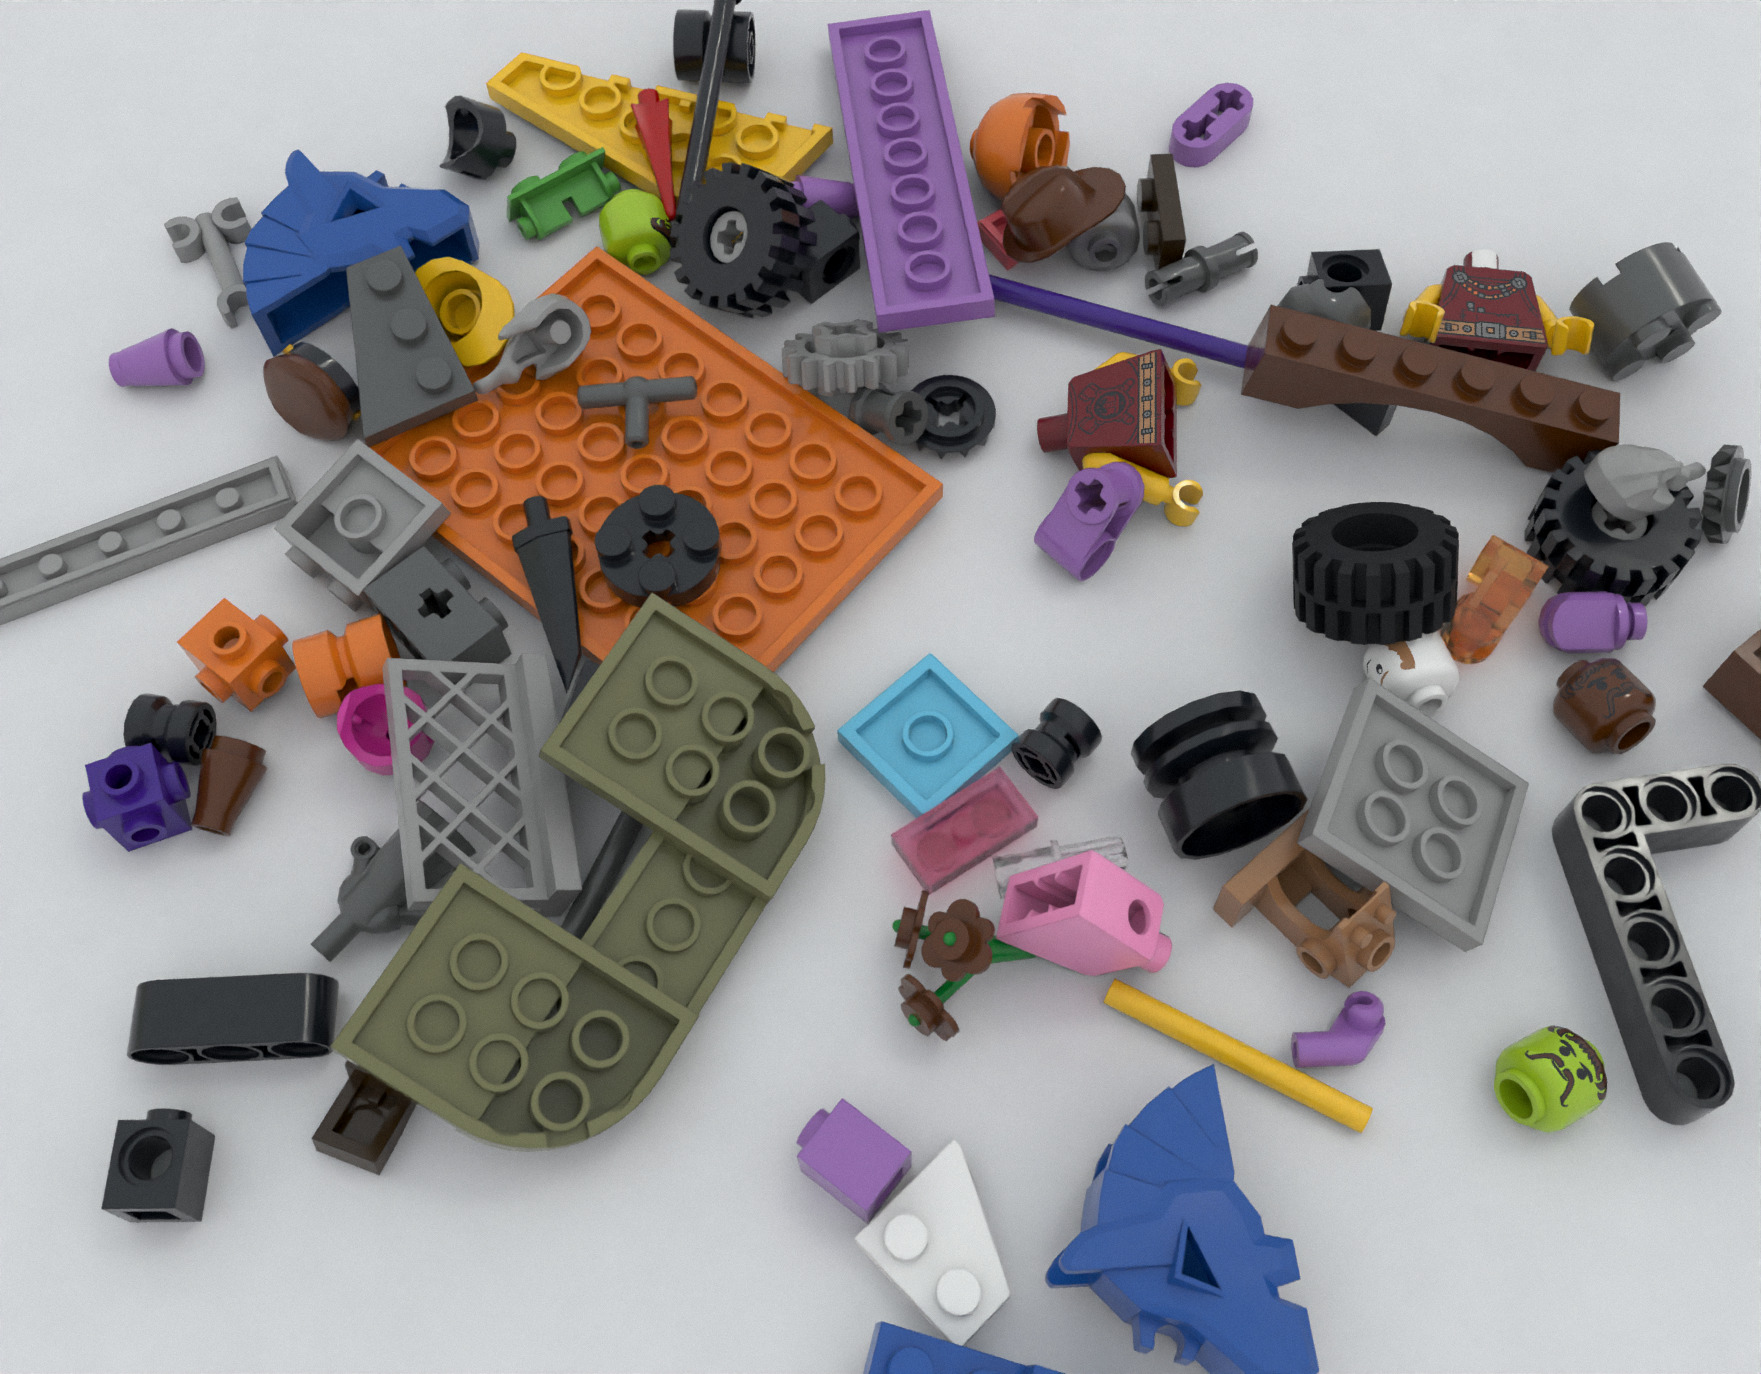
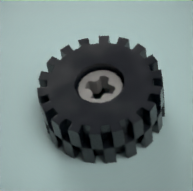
(762, 268)
(1589, 558)

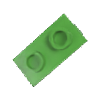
(543, 200)

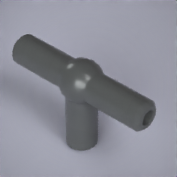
(636, 396)

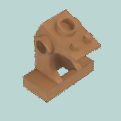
(1284, 877)

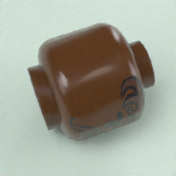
(1604, 705)

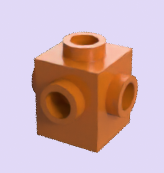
(238, 655)

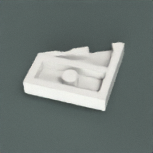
(940, 1248)

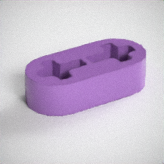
(1202, 118)

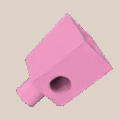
(1085, 916)

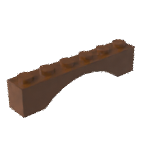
(1321, 361)

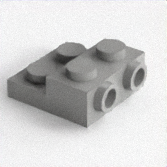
(359, 523)

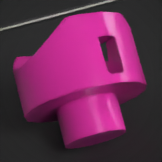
(365, 730)

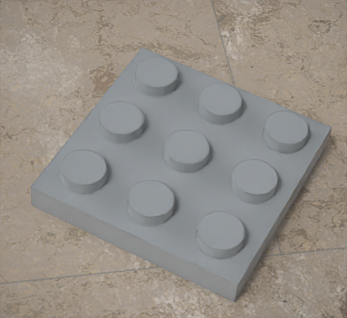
(1415, 811)

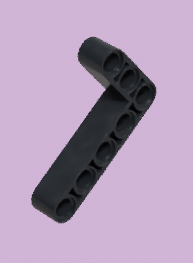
(1647, 918)

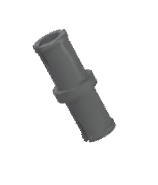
(1201, 268)

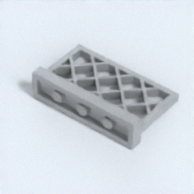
(536, 791)

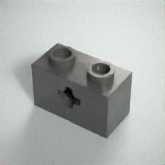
(436, 614)

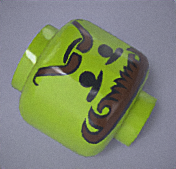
(636, 230)
(1550, 1079)

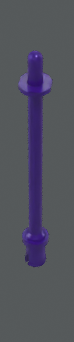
(1119, 322)

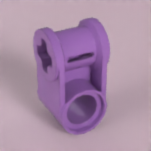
(1090, 517)

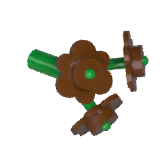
(956, 943)

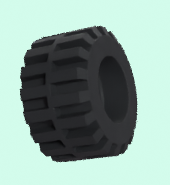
(1375, 572)

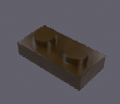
(1159, 197)

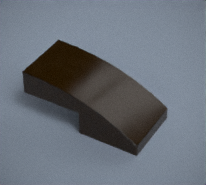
(364, 1122)

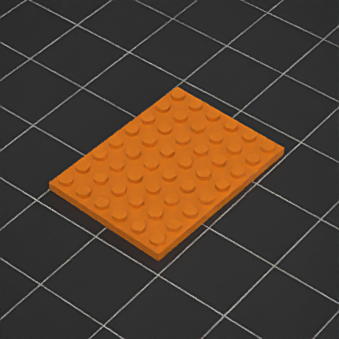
(792, 482)

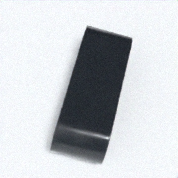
(233, 1019)

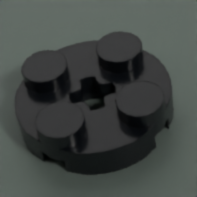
(655, 517)

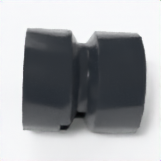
(690, 42)

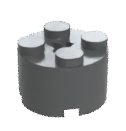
(1646, 309)

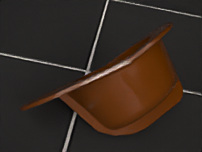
(1055, 206)

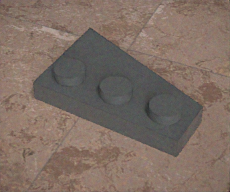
(400, 350)

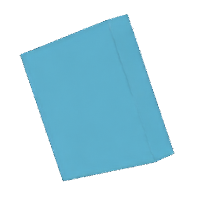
(927, 737)

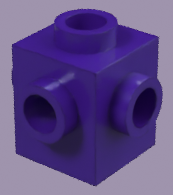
(137, 796)

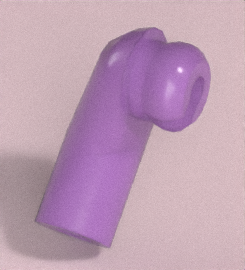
(1348, 1038)

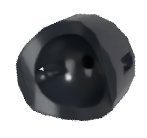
(477, 139)

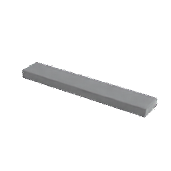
(143, 538)

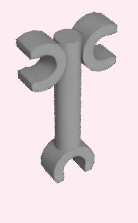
(210, 234)

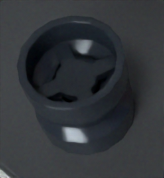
(171, 728)
(1056, 743)

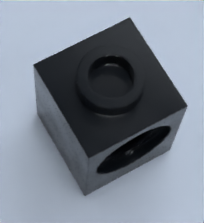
(835, 254)
(1357, 269)
(176, 1193)

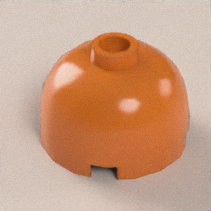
(1018, 137)

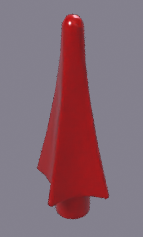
(655, 134)

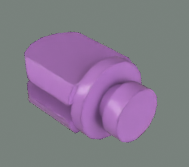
(1591, 622)

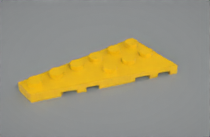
(599, 114)

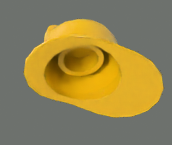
(468, 307)

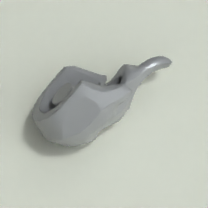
(543, 333)
(1636, 480)

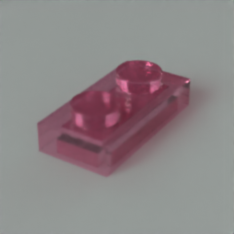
(964, 830)

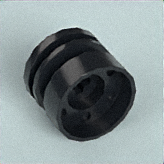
(1217, 775)

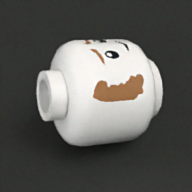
(1415, 671)

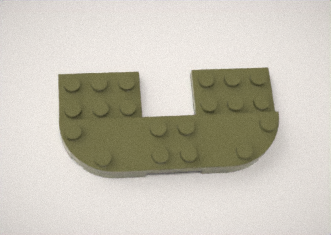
(558, 1036)

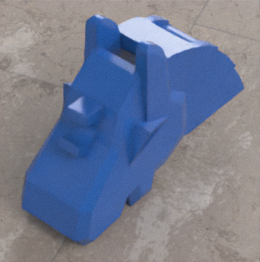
(329, 223)
(1184, 1247)

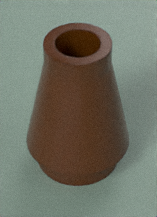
(226, 783)

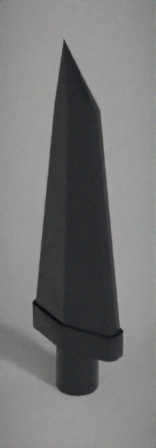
(549, 570)

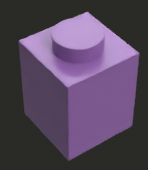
(852, 1158)

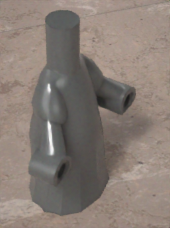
(375, 892)

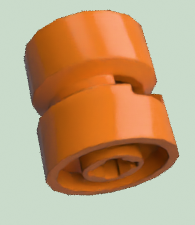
(337, 665)

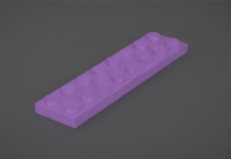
(908, 174)

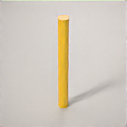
(1239, 1056)

